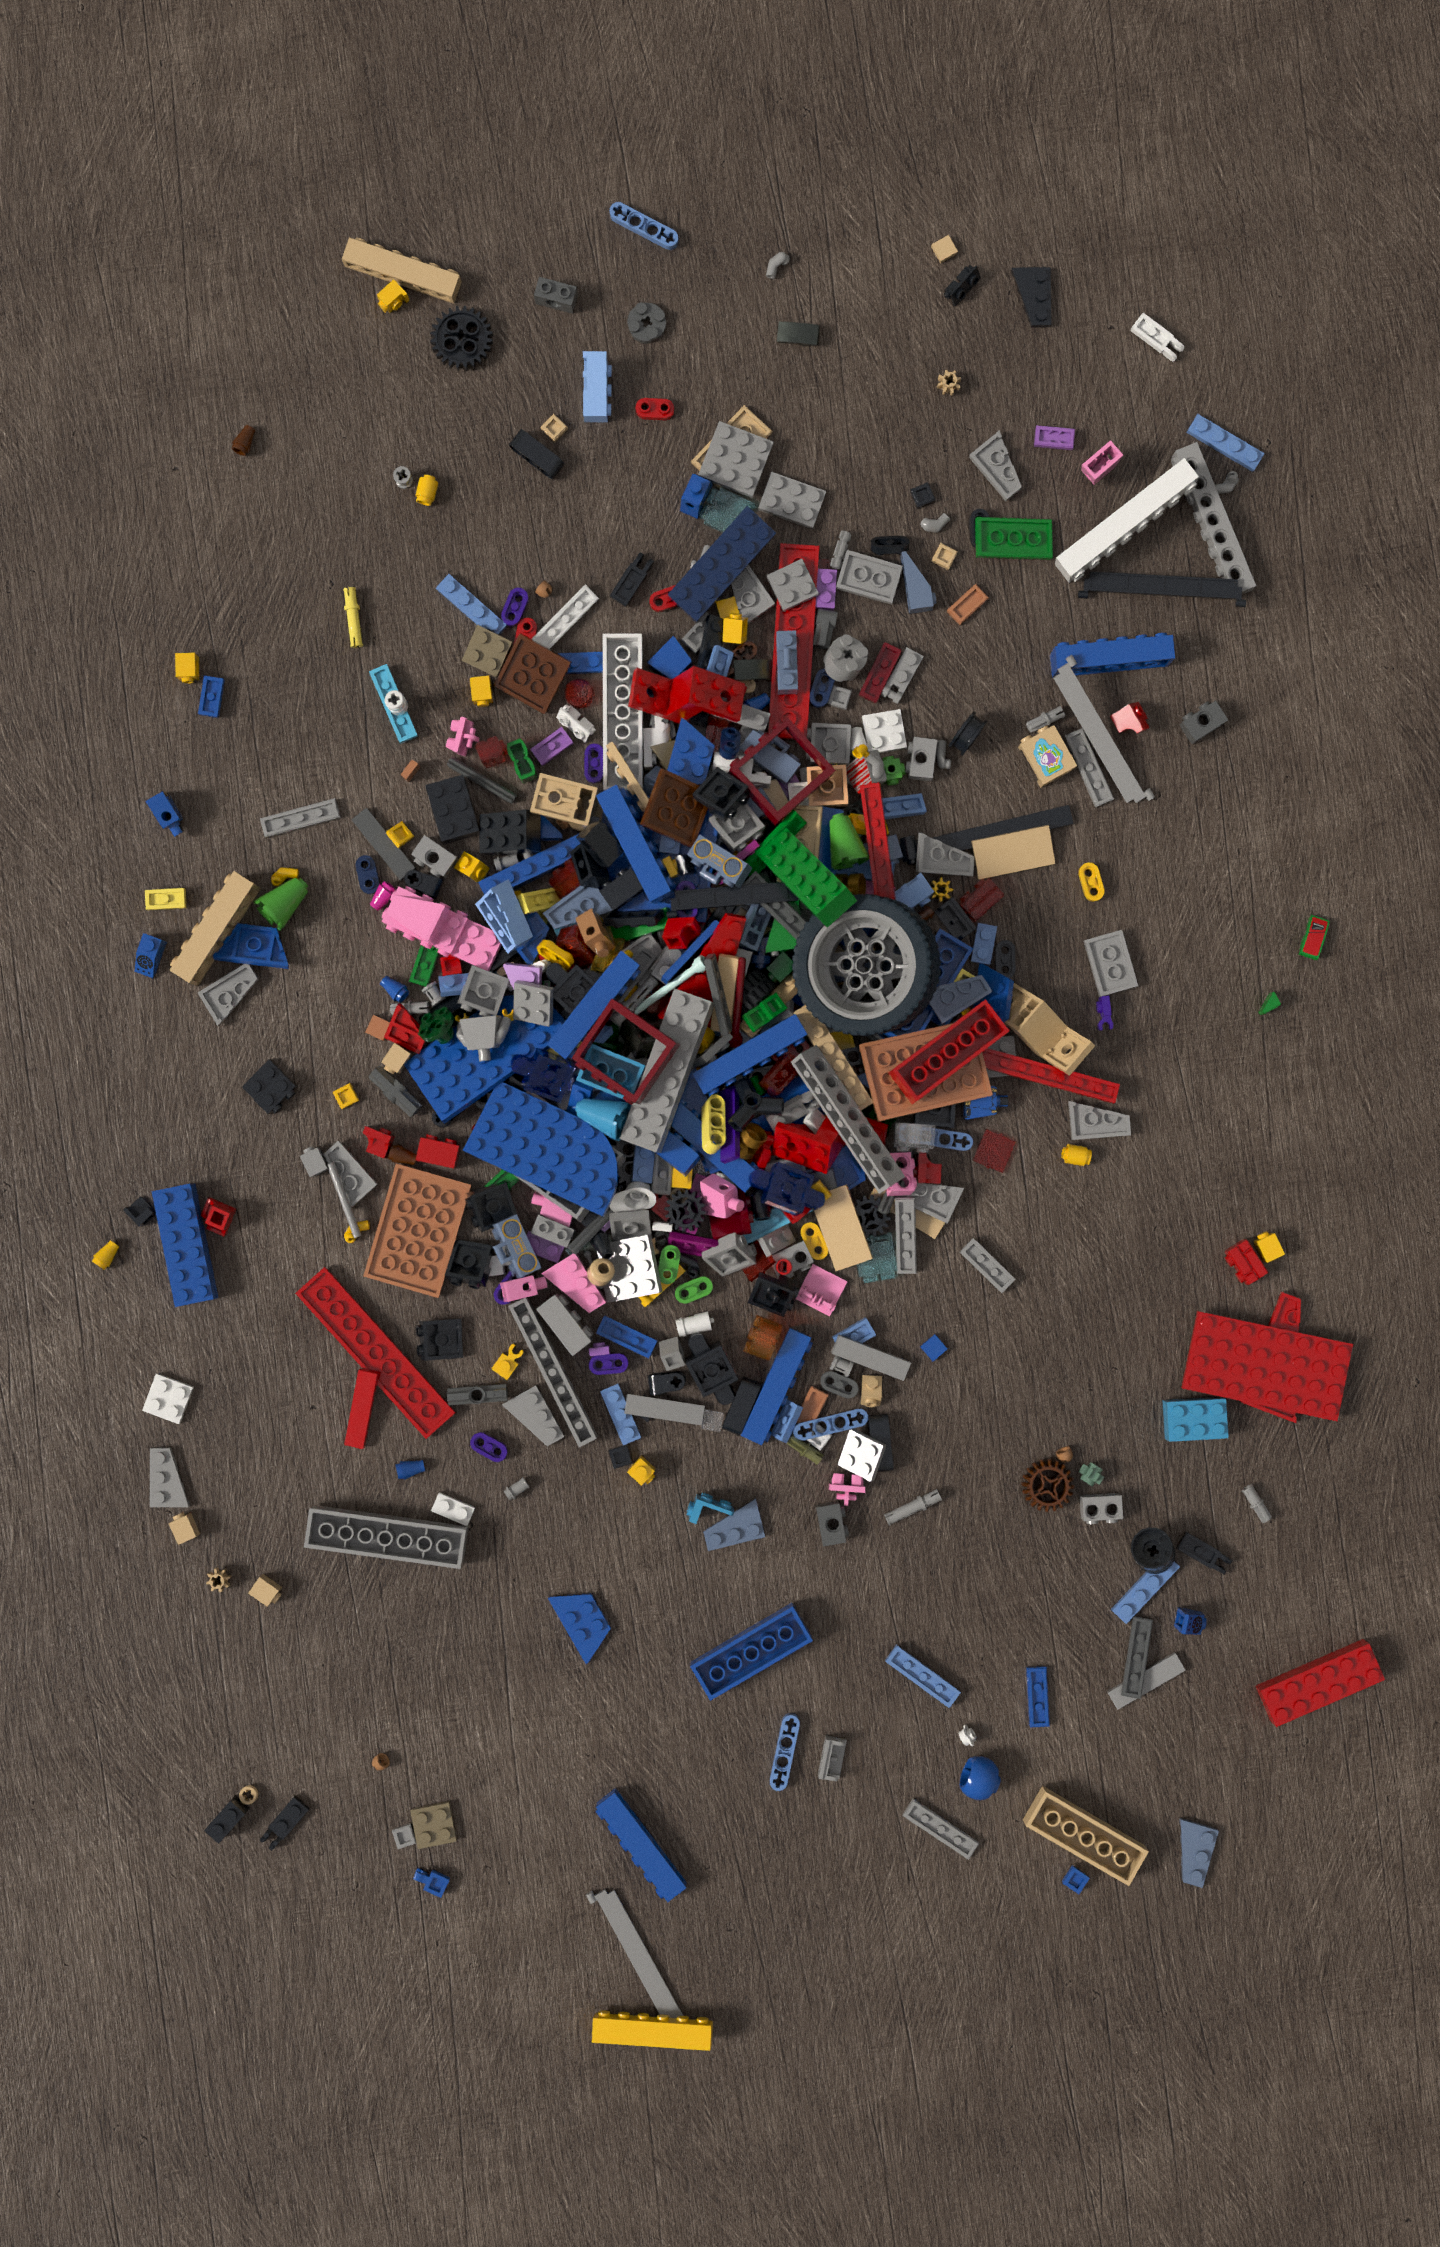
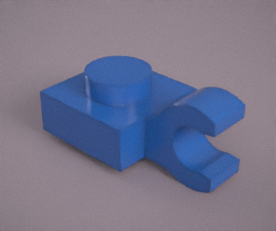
(434, 1883)

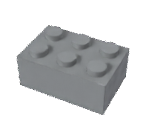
(565, 1323)

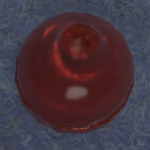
(579, 693)

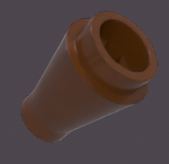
(243, 441)
(401, 1155)

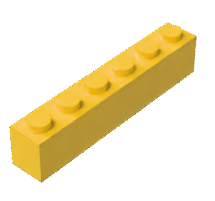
(652, 2031)

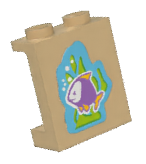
(1047, 755)

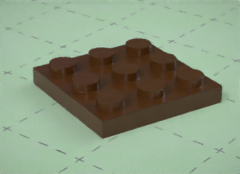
(532, 673)
(673, 810)

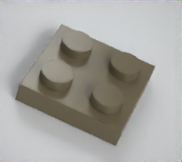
(487, 651)
(433, 1825)

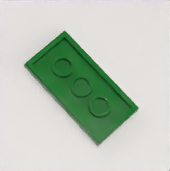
(1014, 538)

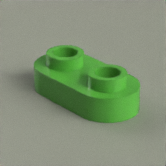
(667, 1264)
(693, 1289)

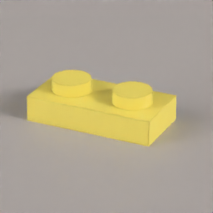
(165, 899)

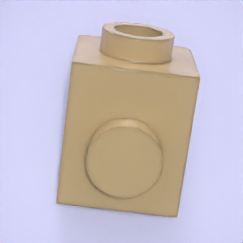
(871, 1390)

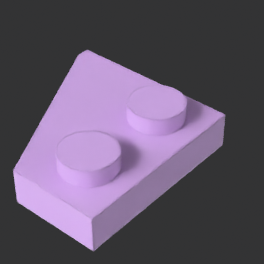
(523, 972)

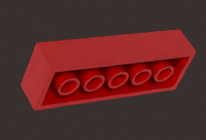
(948, 1052)
(1320, 1682)

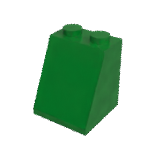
(779, 938)

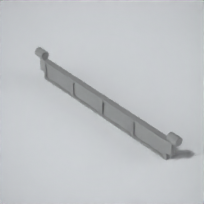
(1098, 734)
(636, 1952)

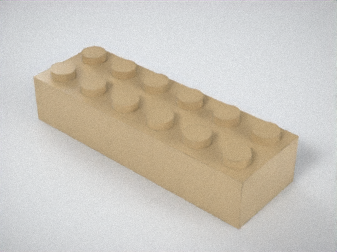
(214, 928)
(1085, 1835)

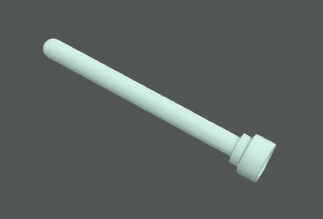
(697, 967)

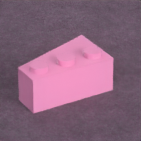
(572, 1279)

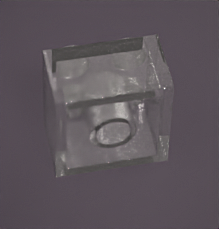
(913, 1136)

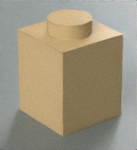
(396, 1059)
(184, 1527)
(265, 1590)

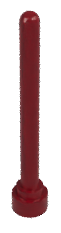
(737, 1039)

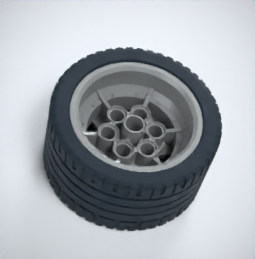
(841, 1009)

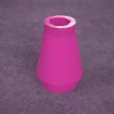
(382, 895)

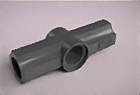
(395, 1091)
(464, 1395)

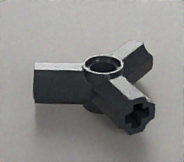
(761, 1105)

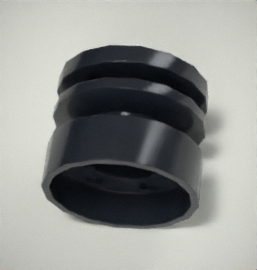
(1146, 1541)

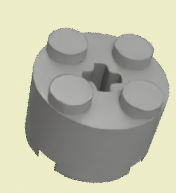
(845, 658)

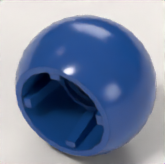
(979, 1778)

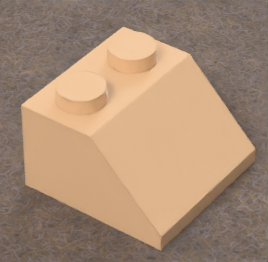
(832, 792)

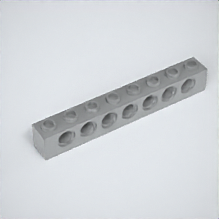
(1216, 511)
(847, 1119)
(553, 1372)

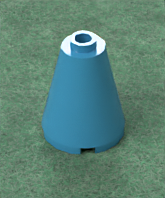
(604, 1115)

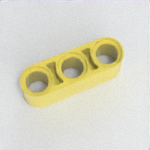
(709, 1131)

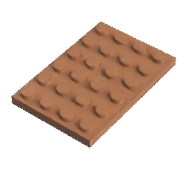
(889, 1101)
(417, 1230)

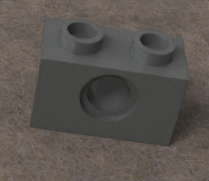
(556, 295)
(1211, 712)
(829, 1535)

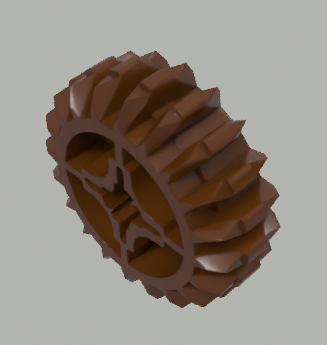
(1055, 1480)

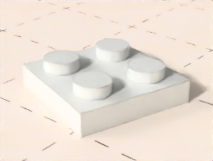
(884, 731)
(168, 1398)

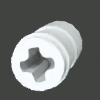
(396, 702)
(697, 1323)

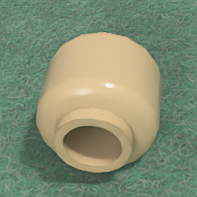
(600, 1272)

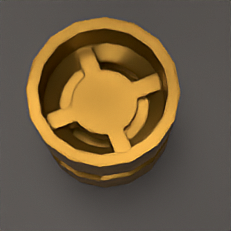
(854, 882)
(751, 1140)

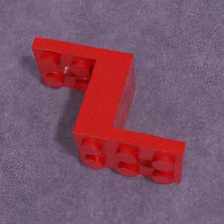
(687, 694)
(815, 1150)

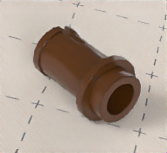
(926, 913)

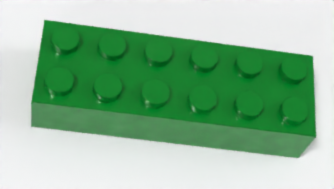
(807, 877)

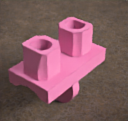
(464, 737)
(837, 1485)

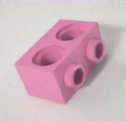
(910, 1181)

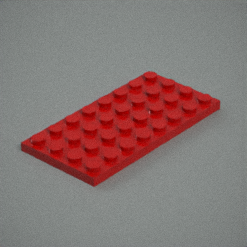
(1267, 1366)

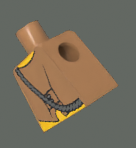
(599, 940)

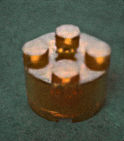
(762, 1337)

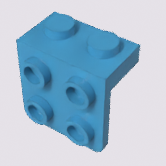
(694, 1508)

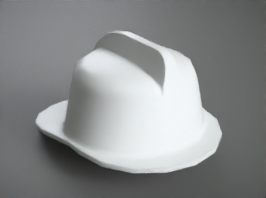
(635, 1197)

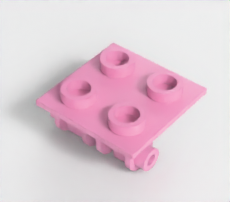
(821, 1290)

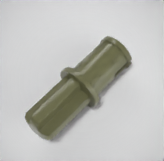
(805, 1449)

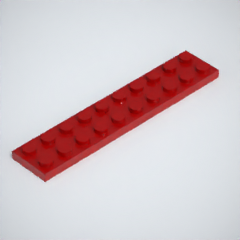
(802, 620)
(375, 1352)

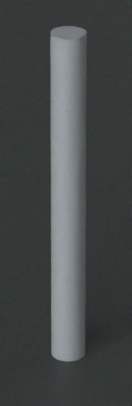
(344, 1200)

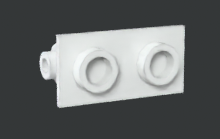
(581, 729)

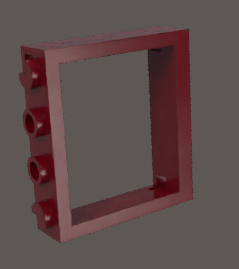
(774, 815)
(654, 1073)

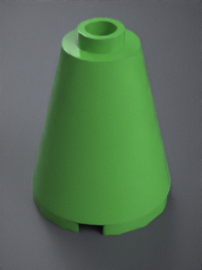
(845, 844)
(282, 902)

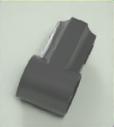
(825, 624)

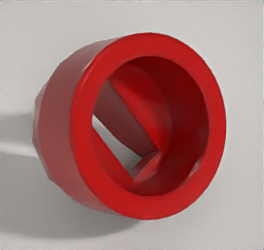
(780, 1267)

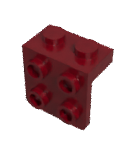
(736, 1223)

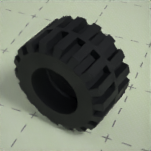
(756, 989)

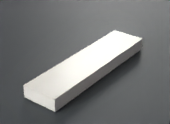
(566, 617)

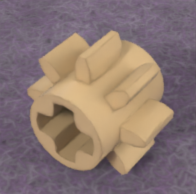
(944, 379)
(213, 1579)

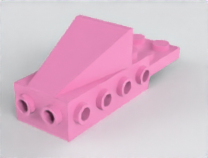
(440, 928)

